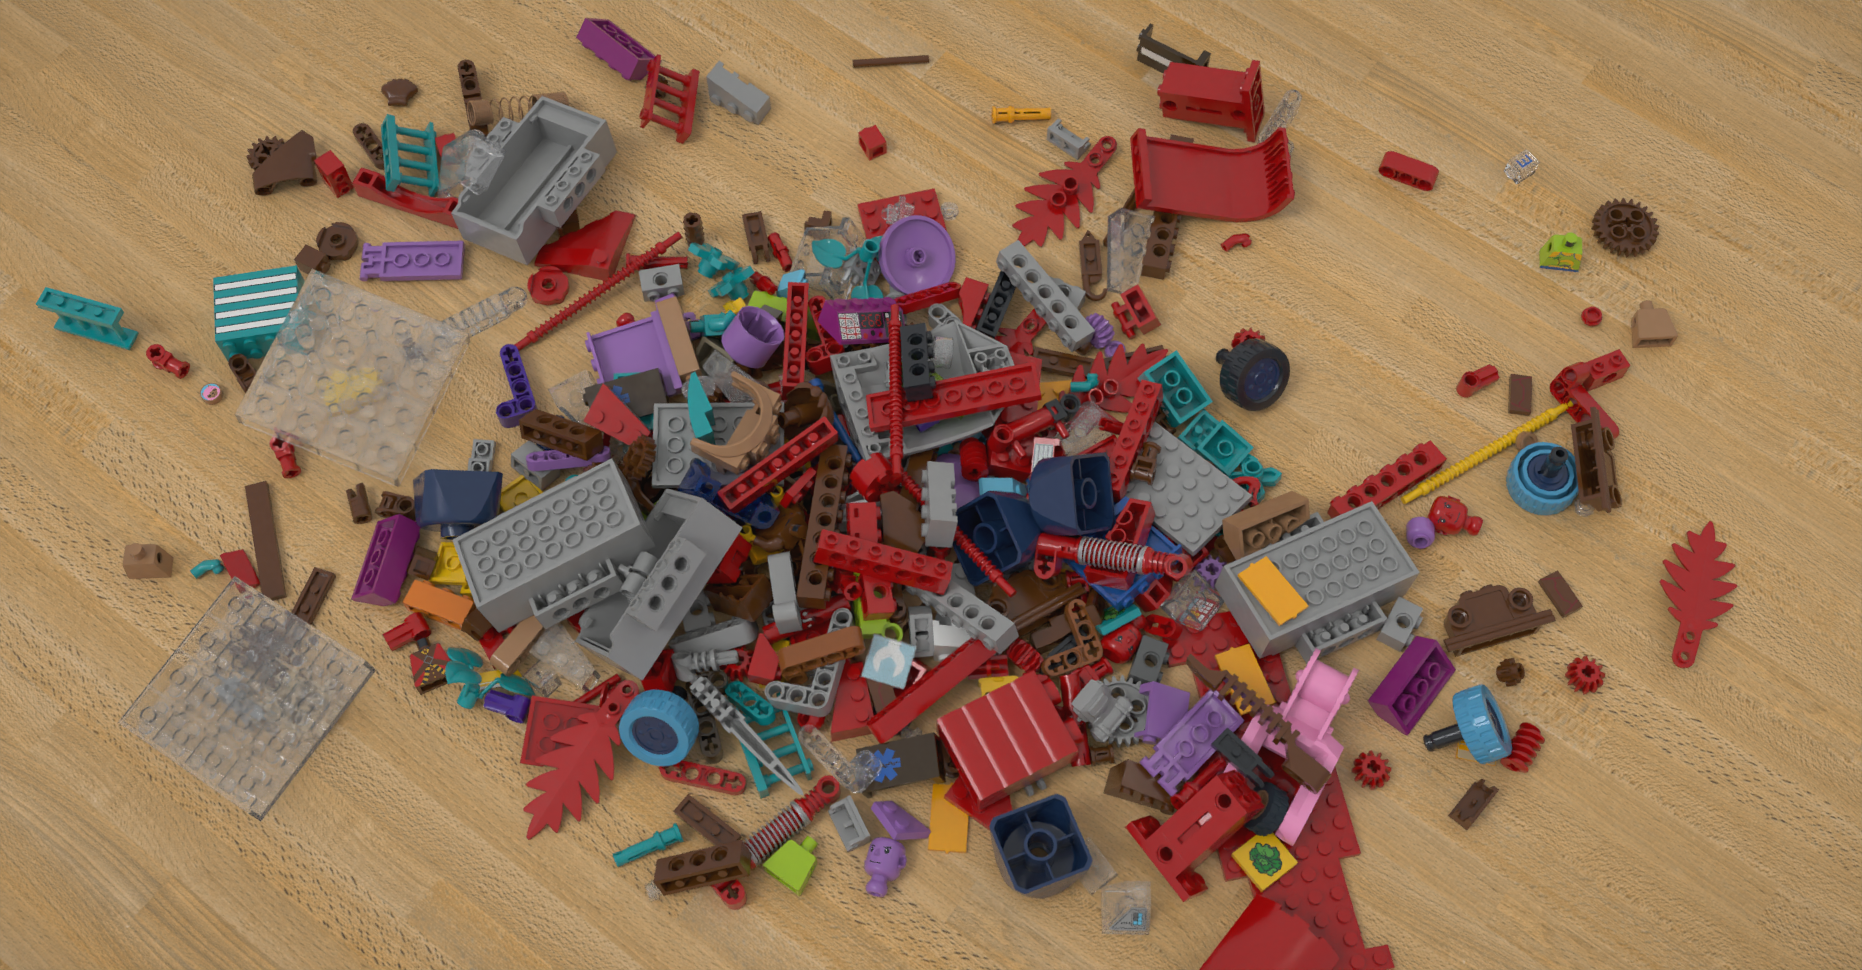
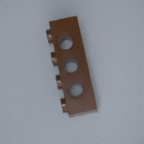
(561, 434)
(702, 867)

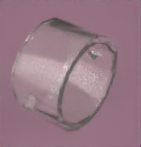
(942, 351)

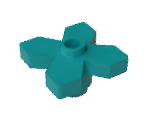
(711, 259)
(733, 284)
(1252, 467)

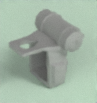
(1101, 710)

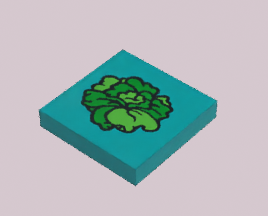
(1114, 619)

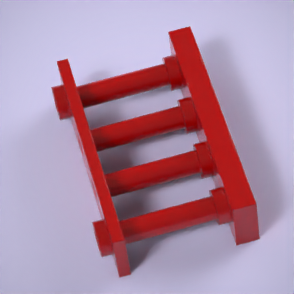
(687, 98)

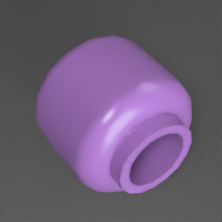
(1420, 532)

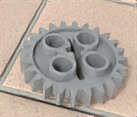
(1131, 692)

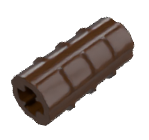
(693, 229)

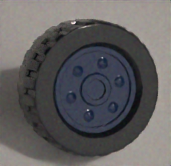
(1253, 374)

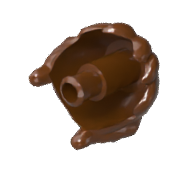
(803, 408)

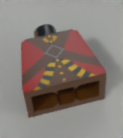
(428, 666)

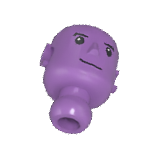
(883, 864)

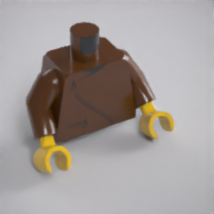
(784, 532)

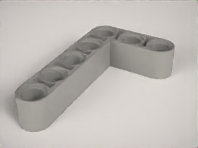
(817, 691)

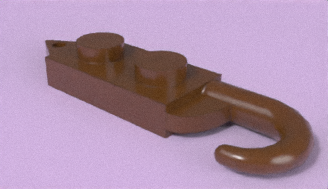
(1090, 265)

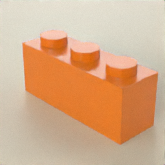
(438, 604)

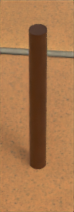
(891, 61)

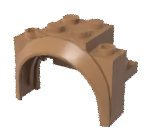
(753, 434)

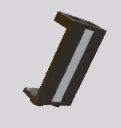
(1160, 55)

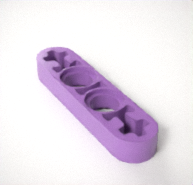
(557, 460)

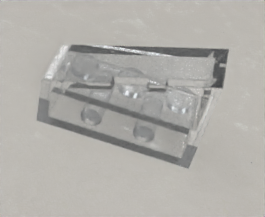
(1084, 429)
(561, 652)

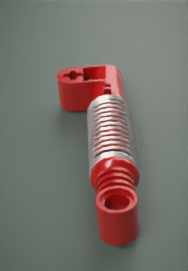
(1086, 551)
(778, 831)

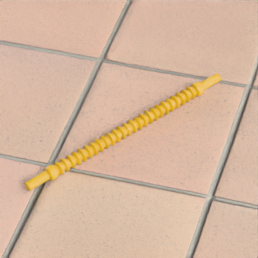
(1482, 454)

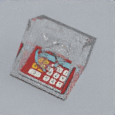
(1192, 601)

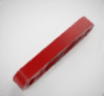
(928, 297)
(701, 780)

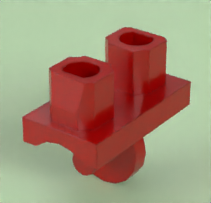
(994, 667)

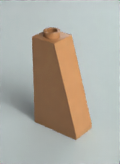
(679, 338)

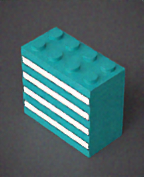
(253, 308)

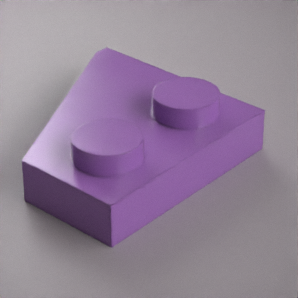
(899, 822)

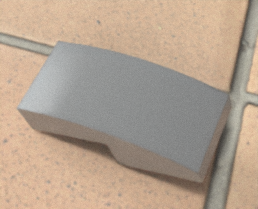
(482, 455)

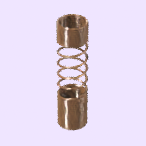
(480, 111)

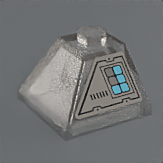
(1126, 908)

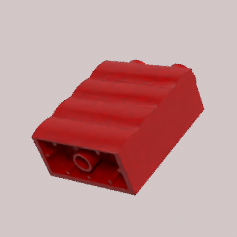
(1009, 738)

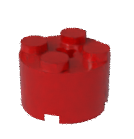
(874, 477)

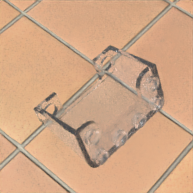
(467, 162)

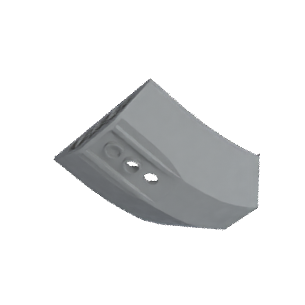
(864, 373)

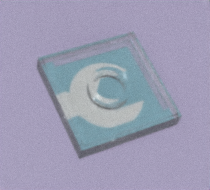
(888, 661)

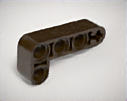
(707, 719)

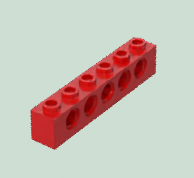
(795, 336)
(1133, 435)
(1427, 454)
(778, 465)
(883, 562)

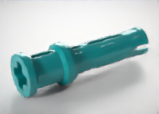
(658, 841)

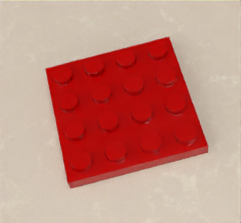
(874, 225)

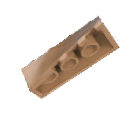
(1264, 523)

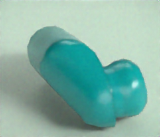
(1092, 381)
(206, 565)

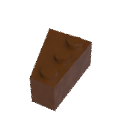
(741, 599)
(1135, 784)

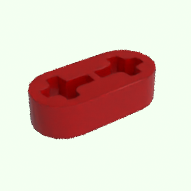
(1161, 631)

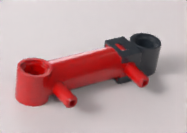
(1048, 417)

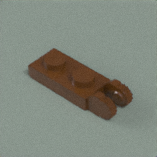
(756, 235)

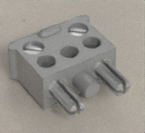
(856, 269)

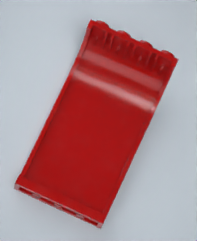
(1211, 179)

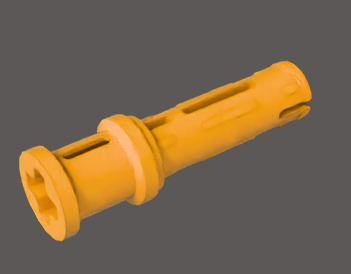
(1010, 114)

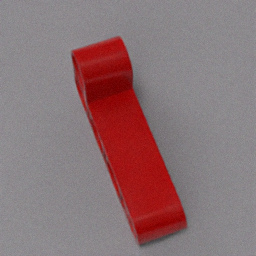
(819, 357)
(1568, 387)

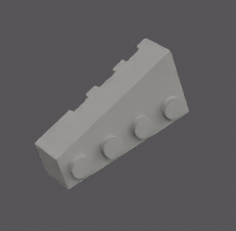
(939, 504)

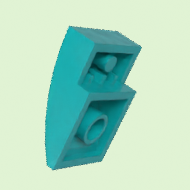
(700, 411)
(1215, 442)

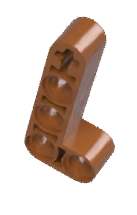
(818, 652)

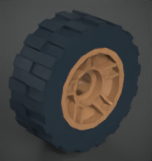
(1273, 813)

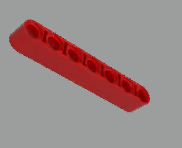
(928, 689)

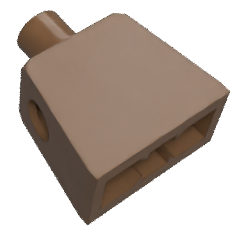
(1652, 327)
(143, 561)

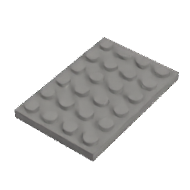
(673, 436)
(1187, 493)

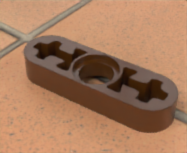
(364, 142)

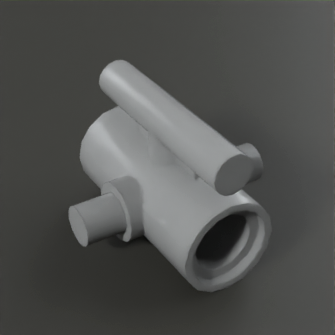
(636, 574)

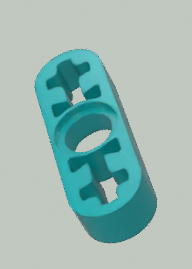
(751, 711)

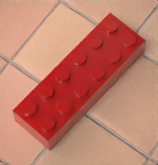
(1008, 463)

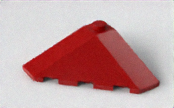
(590, 250)

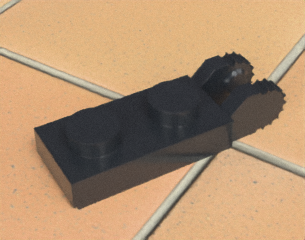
(1241, 757)

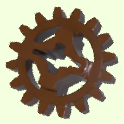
(262, 150)
(639, 458)

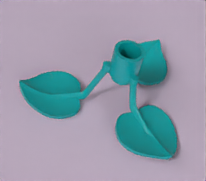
(832, 253)
(461, 671)

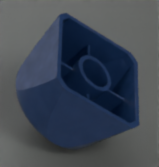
(1072, 494)
(456, 500)
(1001, 529)
(1046, 826)

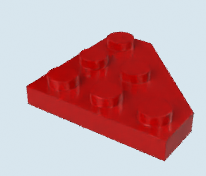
(546, 719)
(960, 798)

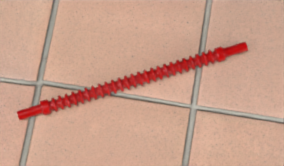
(660, 248)
(895, 388)
(994, 574)

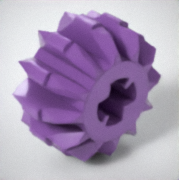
(1103, 330)
(1205, 566)

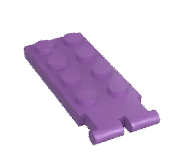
(413, 261)
(1190, 741)

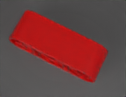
(1408, 171)

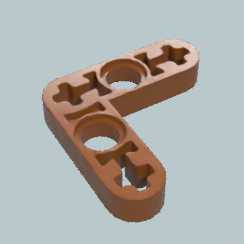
(1081, 649)

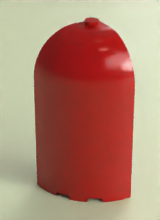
(1270, 940)

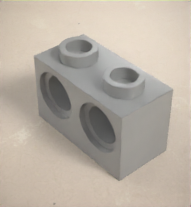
(921, 630)

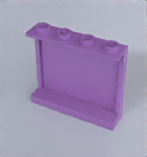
(634, 349)

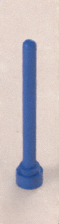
(840, 429)

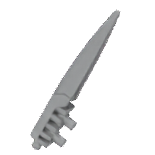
(734, 723)

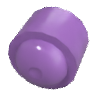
(752, 337)

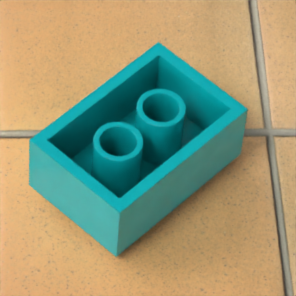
(1181, 390)

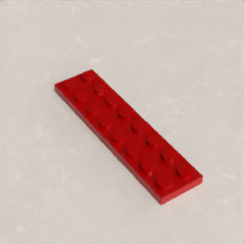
(961, 396)

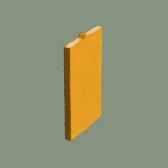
(1272, 591)
(1244, 664)
(947, 823)

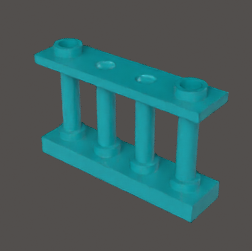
(393, 161)
(87, 318)
(763, 782)

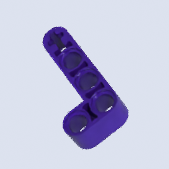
(517, 383)

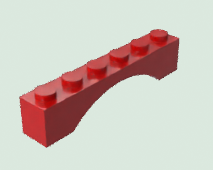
(372, 186)
(971, 301)

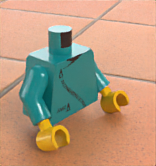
(717, 323)

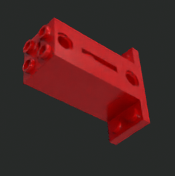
(1214, 96)
(1196, 831)

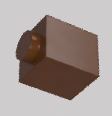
(311, 258)

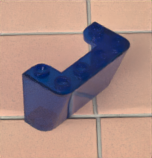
(757, 515)

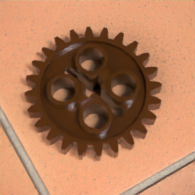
(1625, 227)

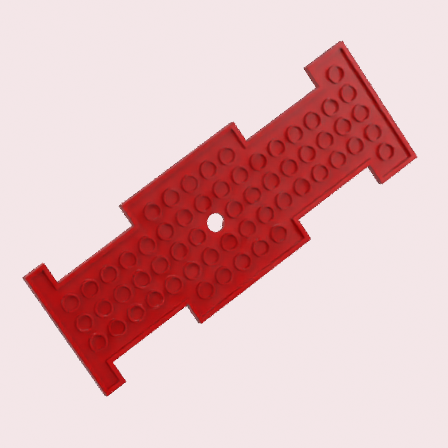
(1316, 884)

